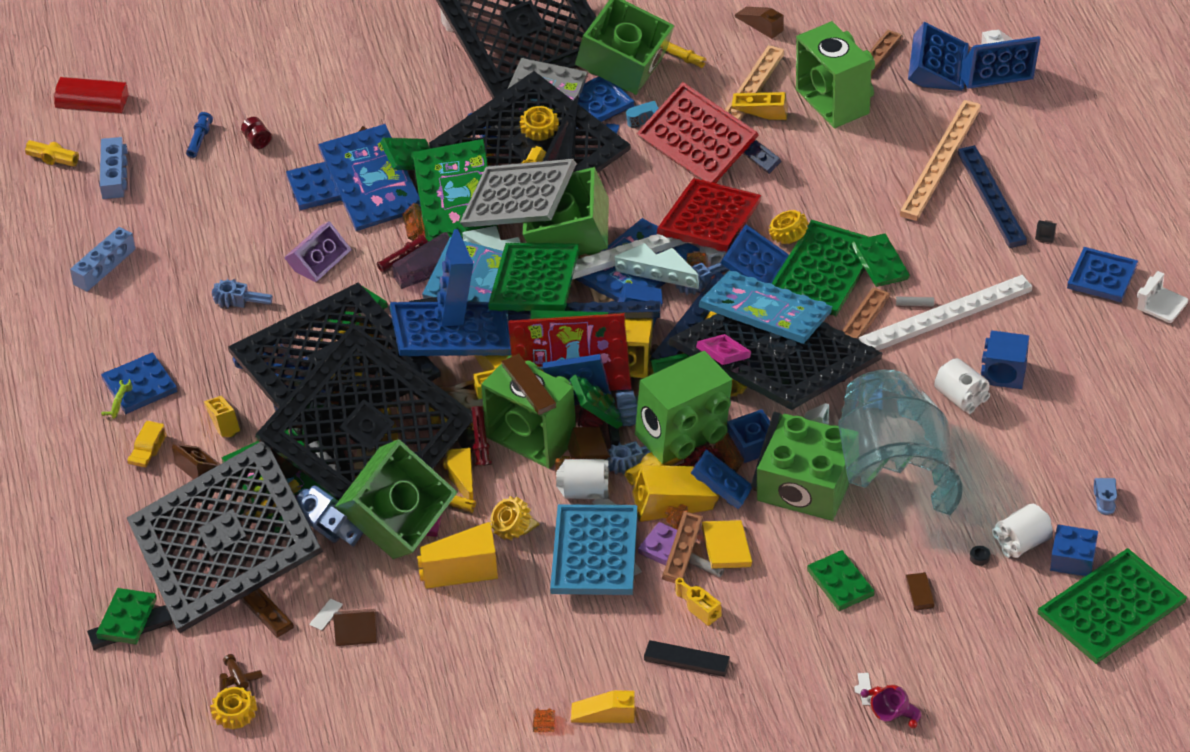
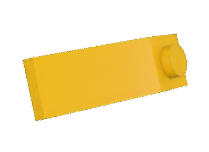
(764, 105)
(222, 416)
(460, 470)
(609, 707)

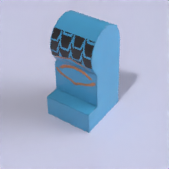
(640, 114)

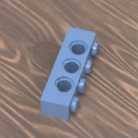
(112, 168)
(102, 259)

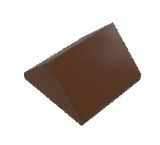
(588, 443)
(193, 460)
(355, 627)

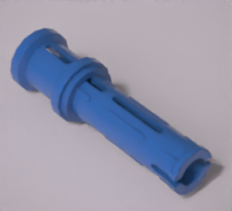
(200, 128)

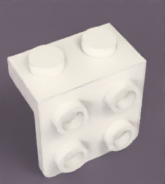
(1159, 300)

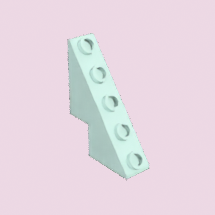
(488, 237)
(664, 267)

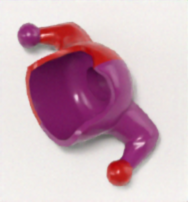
(891, 703)

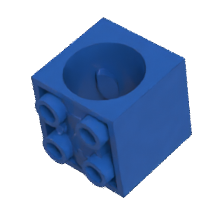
(1005, 359)

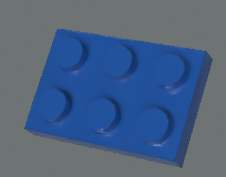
(721, 479)

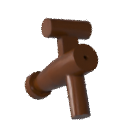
(236, 675)

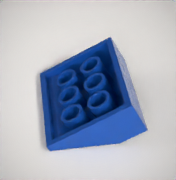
(937, 59)
(1001, 62)
(454, 283)

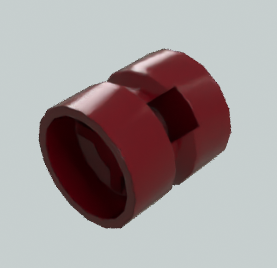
(256, 132)

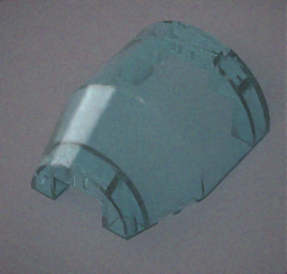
(897, 424)

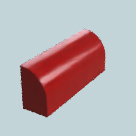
(91, 95)

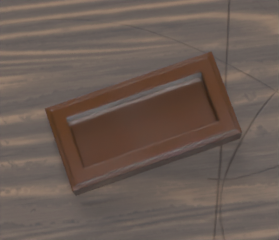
(919, 591)

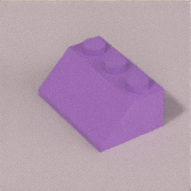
(318, 252)

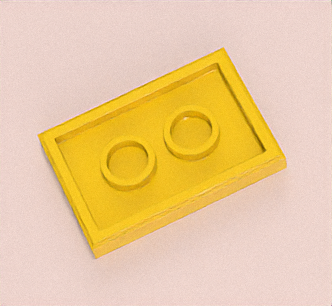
(726, 544)

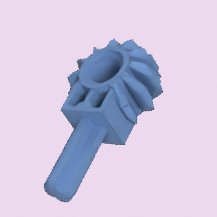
(704, 277)
(236, 294)
(627, 407)
(625, 456)

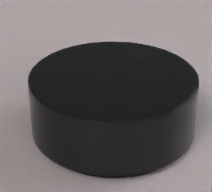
(979, 555)

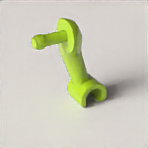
(118, 398)

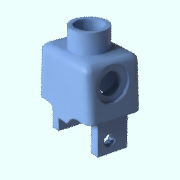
(321, 511)

